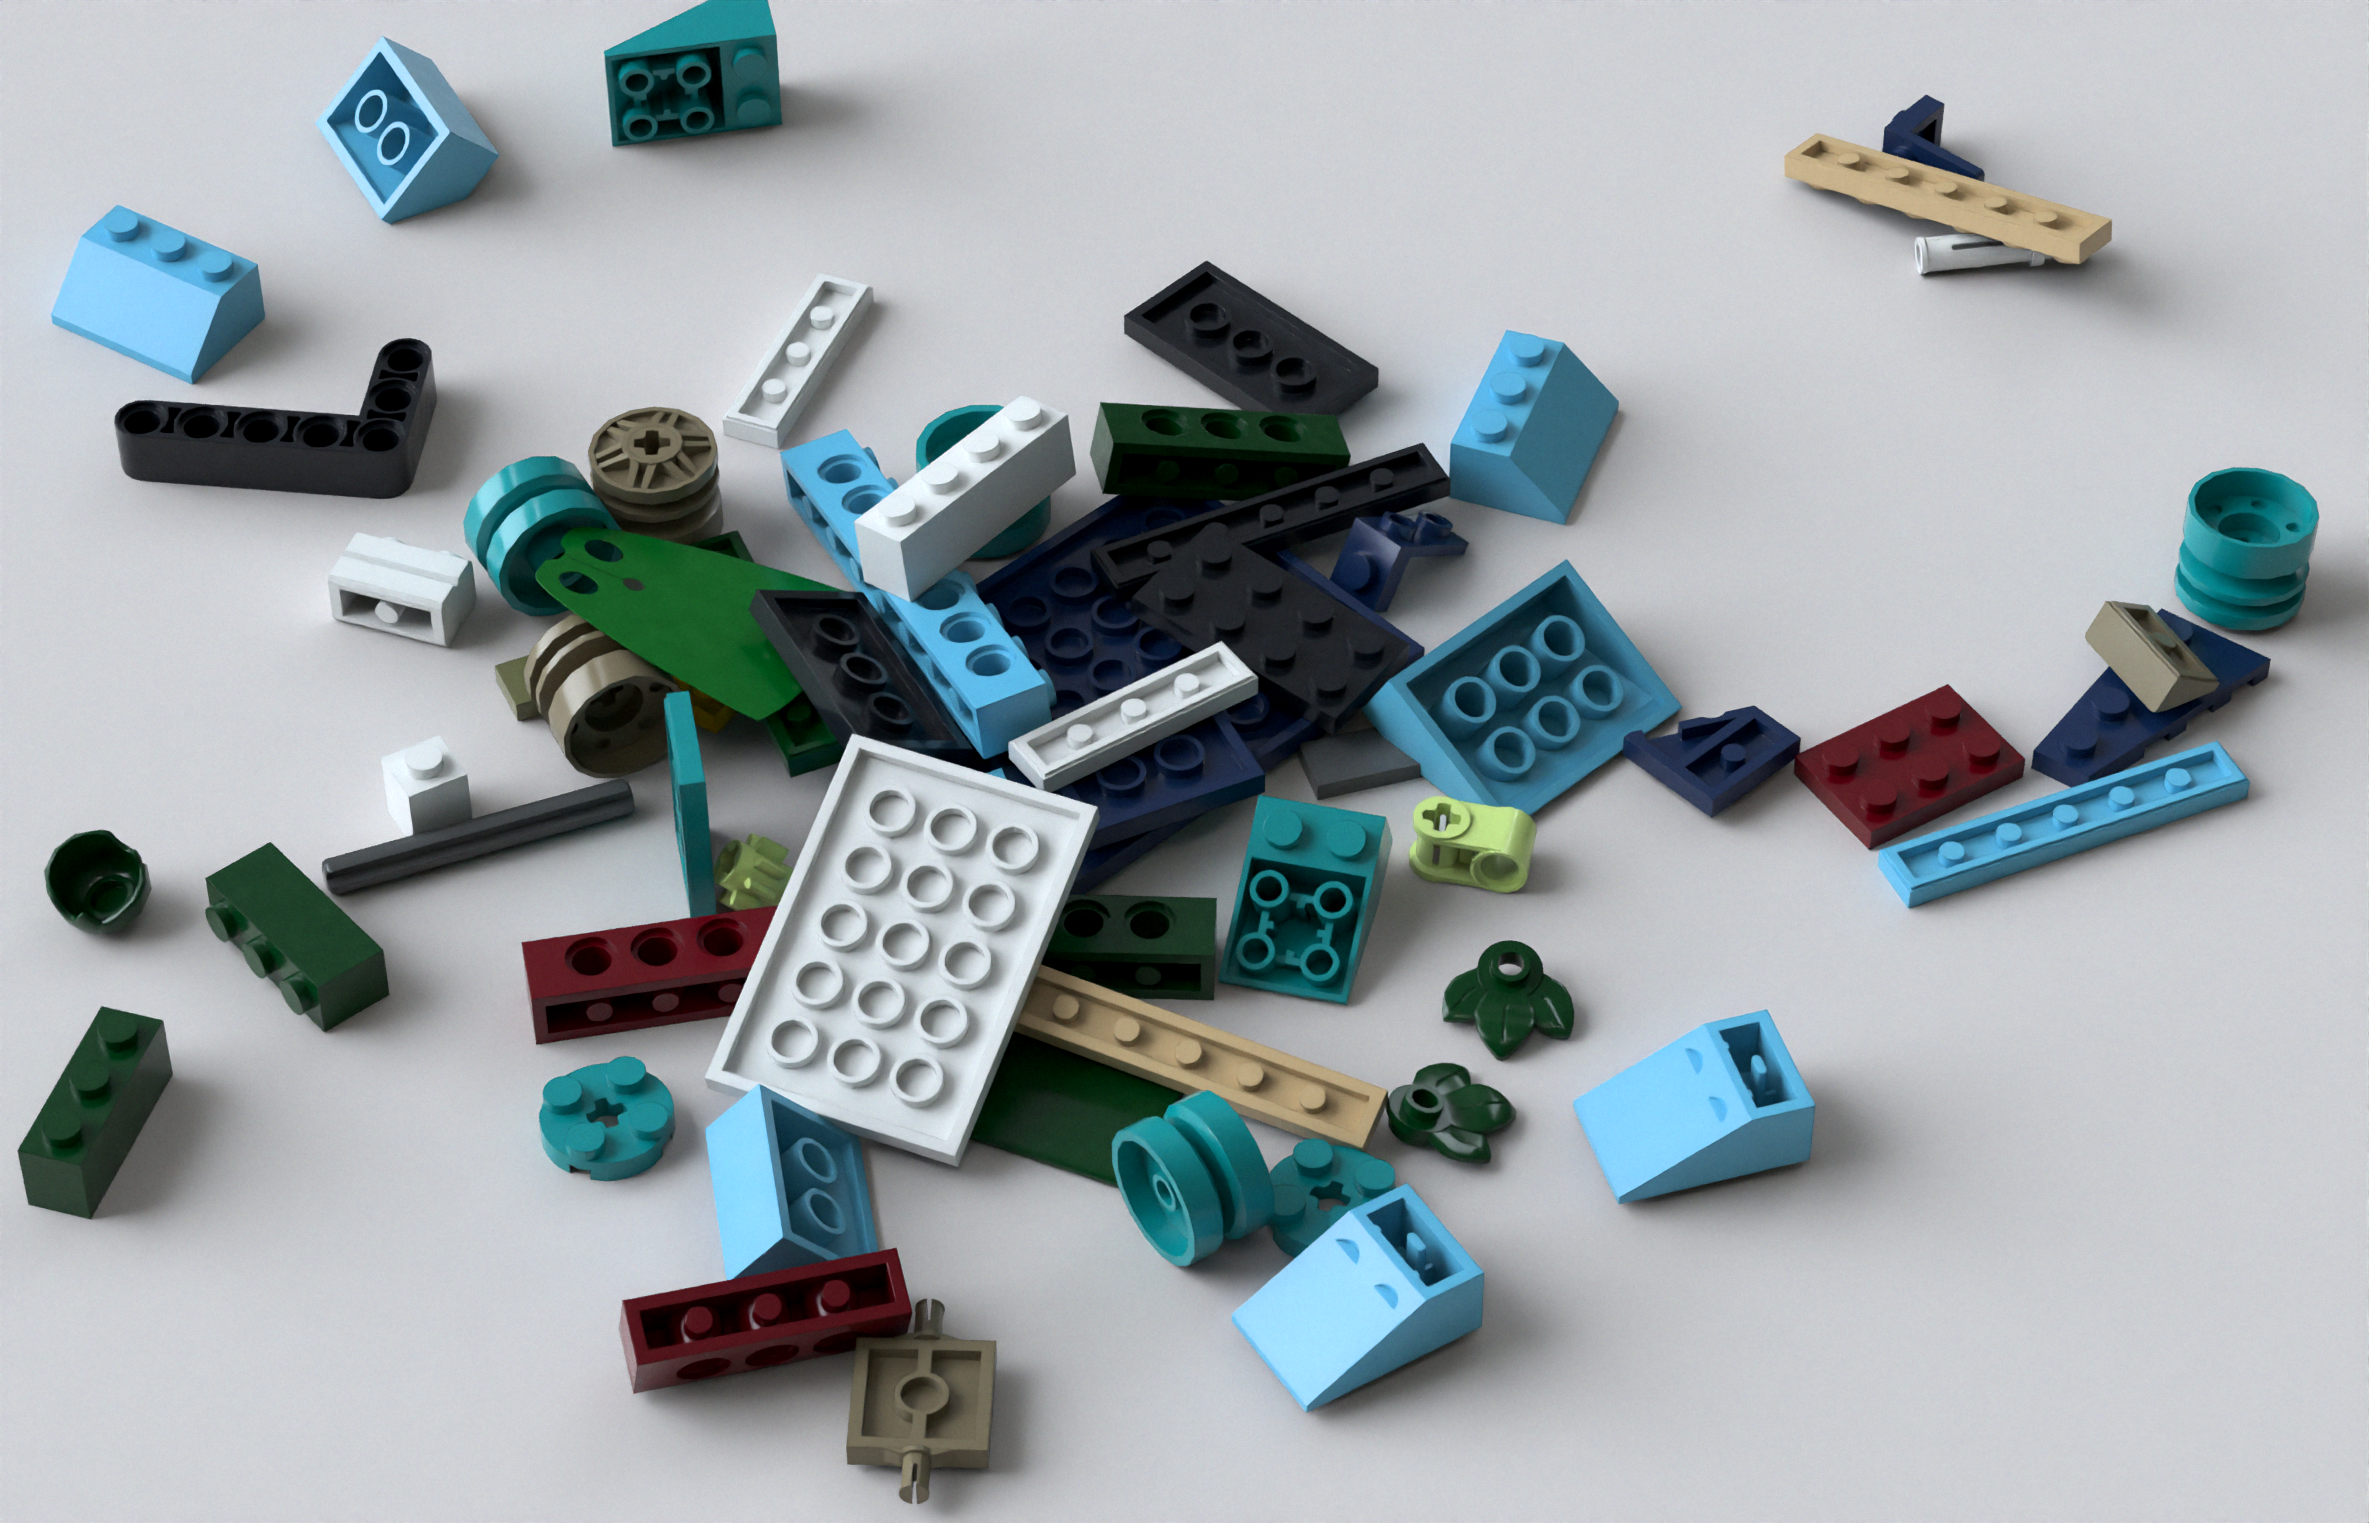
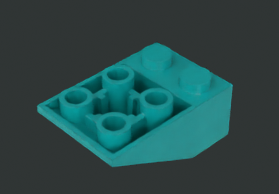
(696, 74)
(1306, 899)

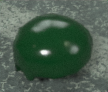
(97, 882)

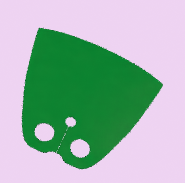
(687, 616)

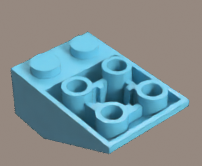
(1700, 1111)
(1364, 1300)

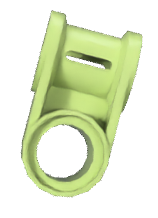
(1479, 845)

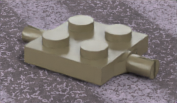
(922, 1402)

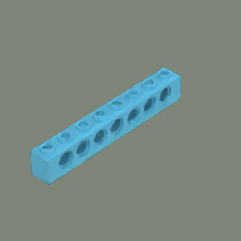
(946, 630)

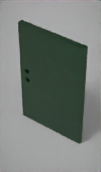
(1064, 1107)

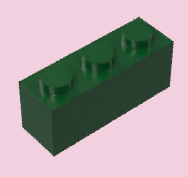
(296, 937)
(95, 1112)

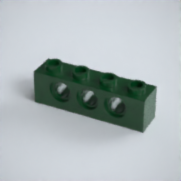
(1211, 451)
(1138, 944)

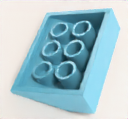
(1523, 698)

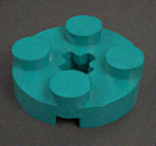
(600, 1090)
(1320, 1173)

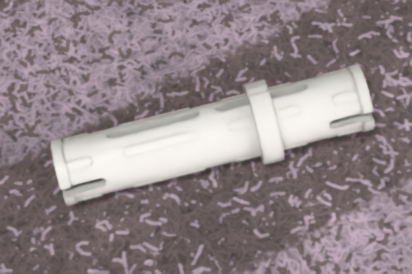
(1969, 251)

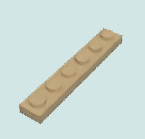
(1948, 198)
(1201, 1058)

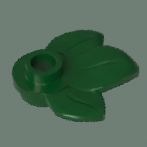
(1509, 1005)
(1448, 1113)

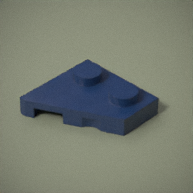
(1717, 757)

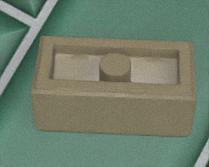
(2148, 656)

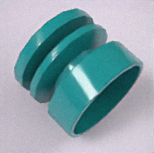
(2246, 548)

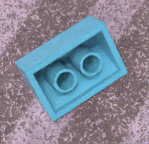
(405, 134)
(158, 294)
(1531, 430)
(786, 1187)

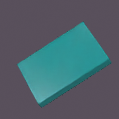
(690, 804)

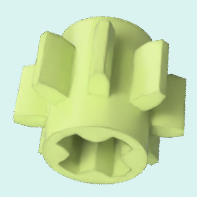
(752, 873)

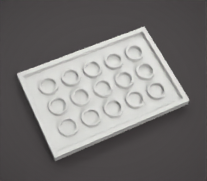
(905, 947)

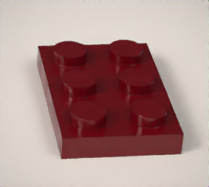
(1908, 766)

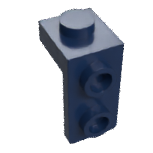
(1917, 137)
(1381, 549)

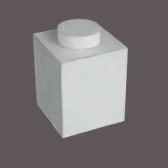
(426, 787)

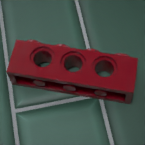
(641, 974)
(763, 1320)

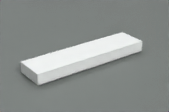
(798, 361)
(1133, 718)

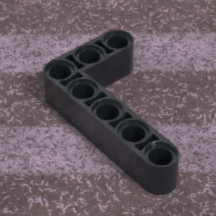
(289, 449)

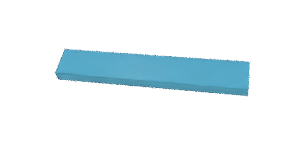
(2062, 824)

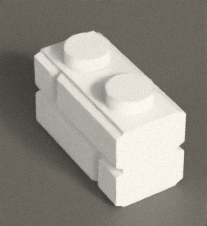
(402, 589)

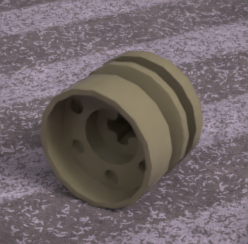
(658, 474)
(599, 699)

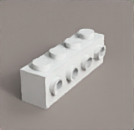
(965, 498)

